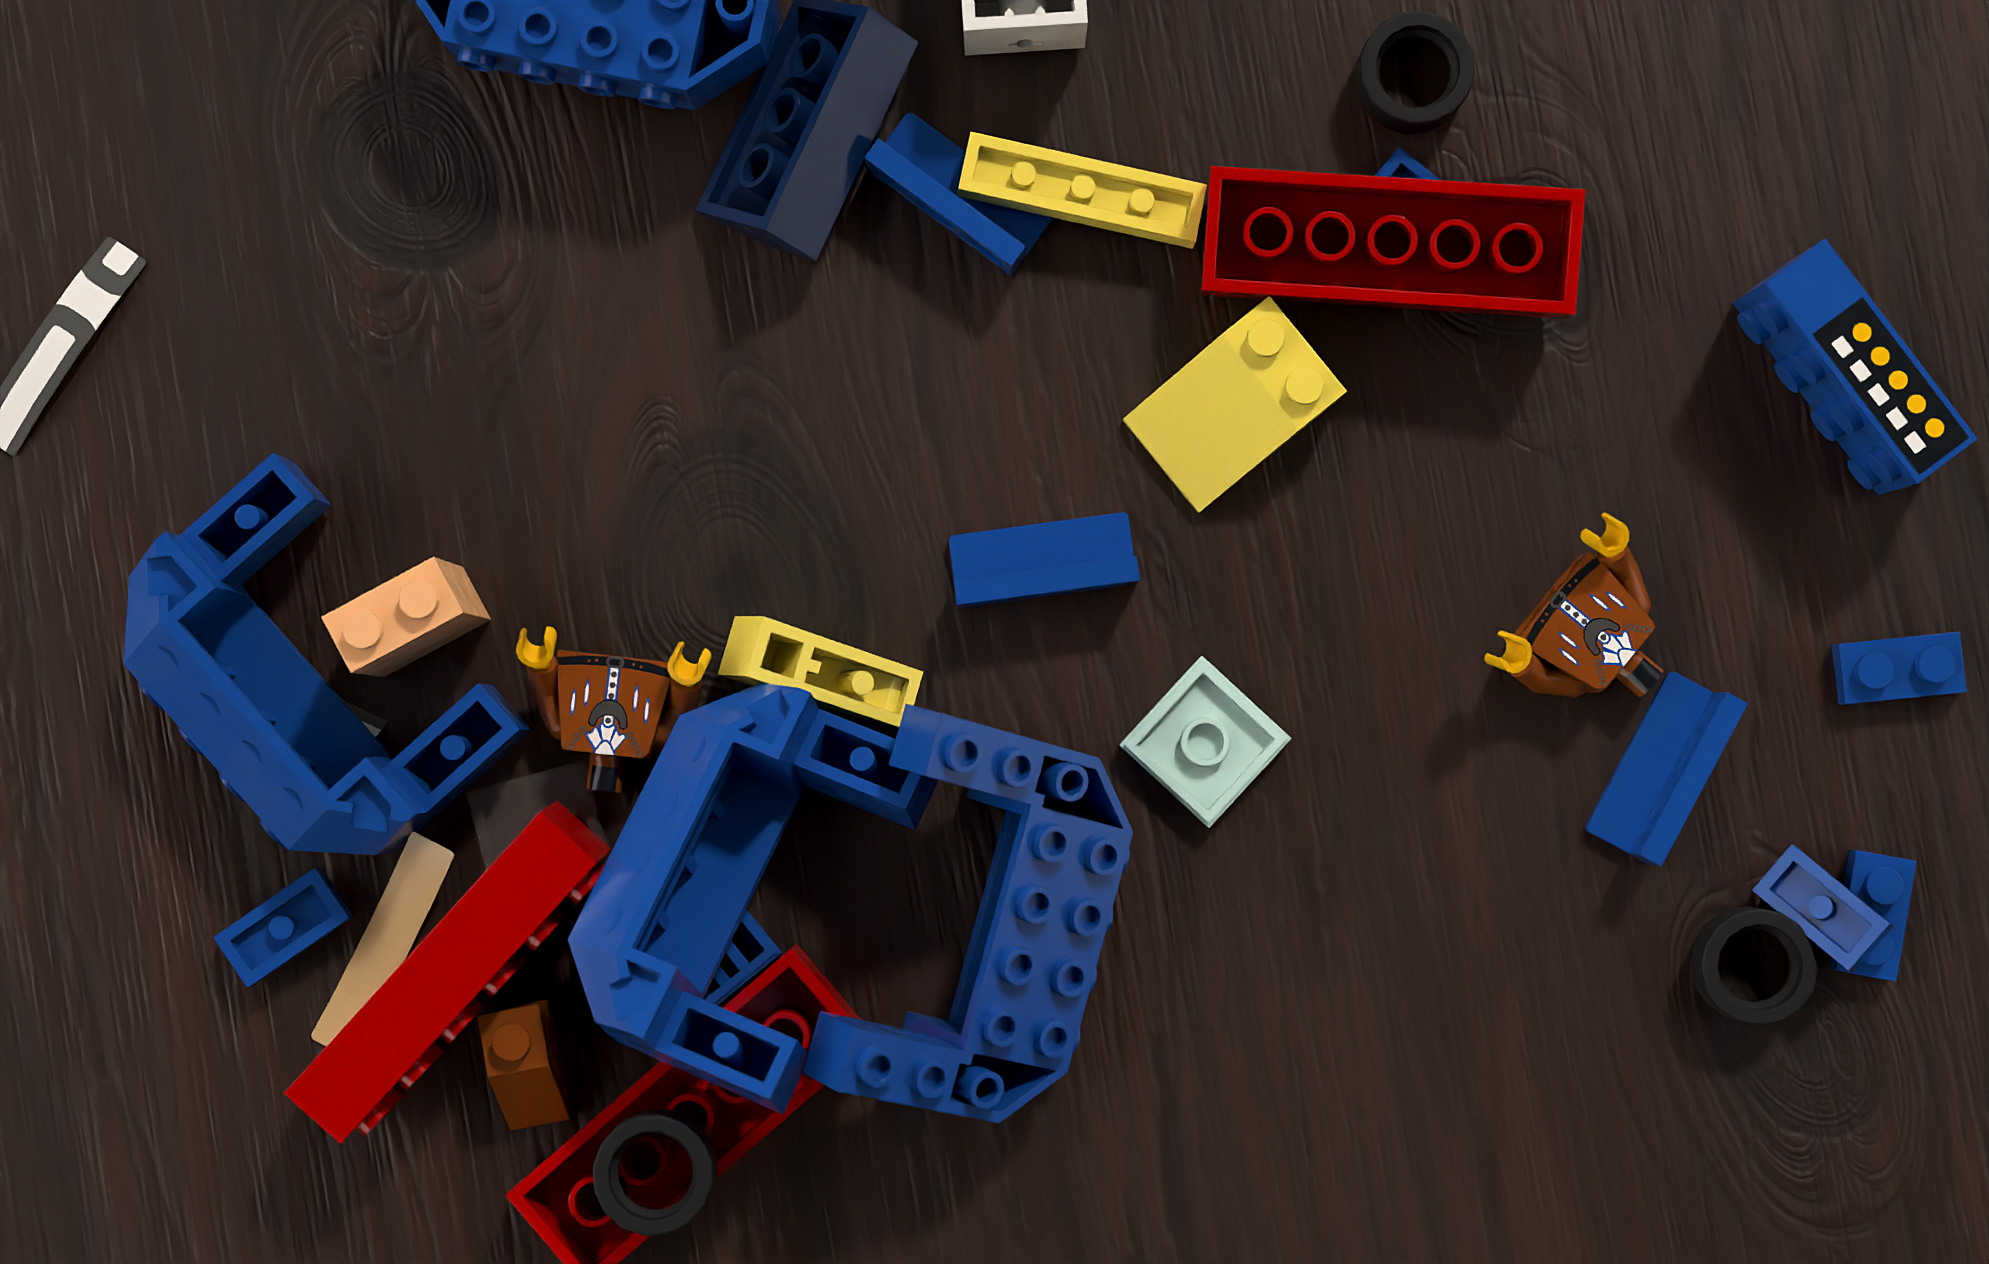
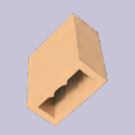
(406, 618)

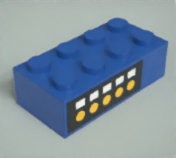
(1853, 371)

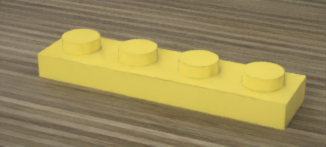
(1082, 190)

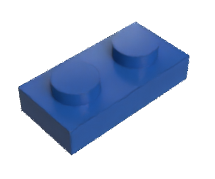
(1899, 668)
(1887, 888)
(1823, 908)
(283, 927)

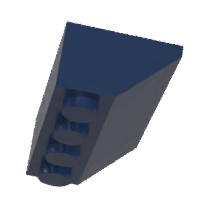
(808, 125)

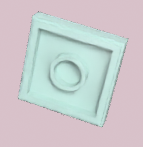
(1205, 741)

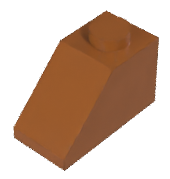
(525, 1063)

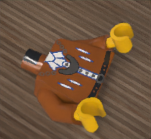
(1587, 625)
(609, 702)

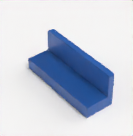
(927, 173)
(1043, 559)
(1664, 768)

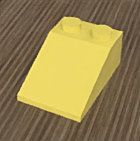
(1234, 404)

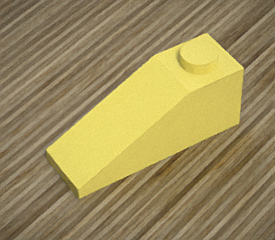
(833, 672)

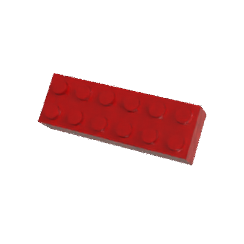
(1393, 242)
(439, 982)
(655, 1168)

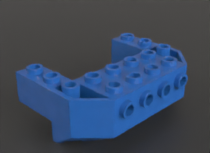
(630, 48)
(261, 705)
(694, 863)
(1030, 942)

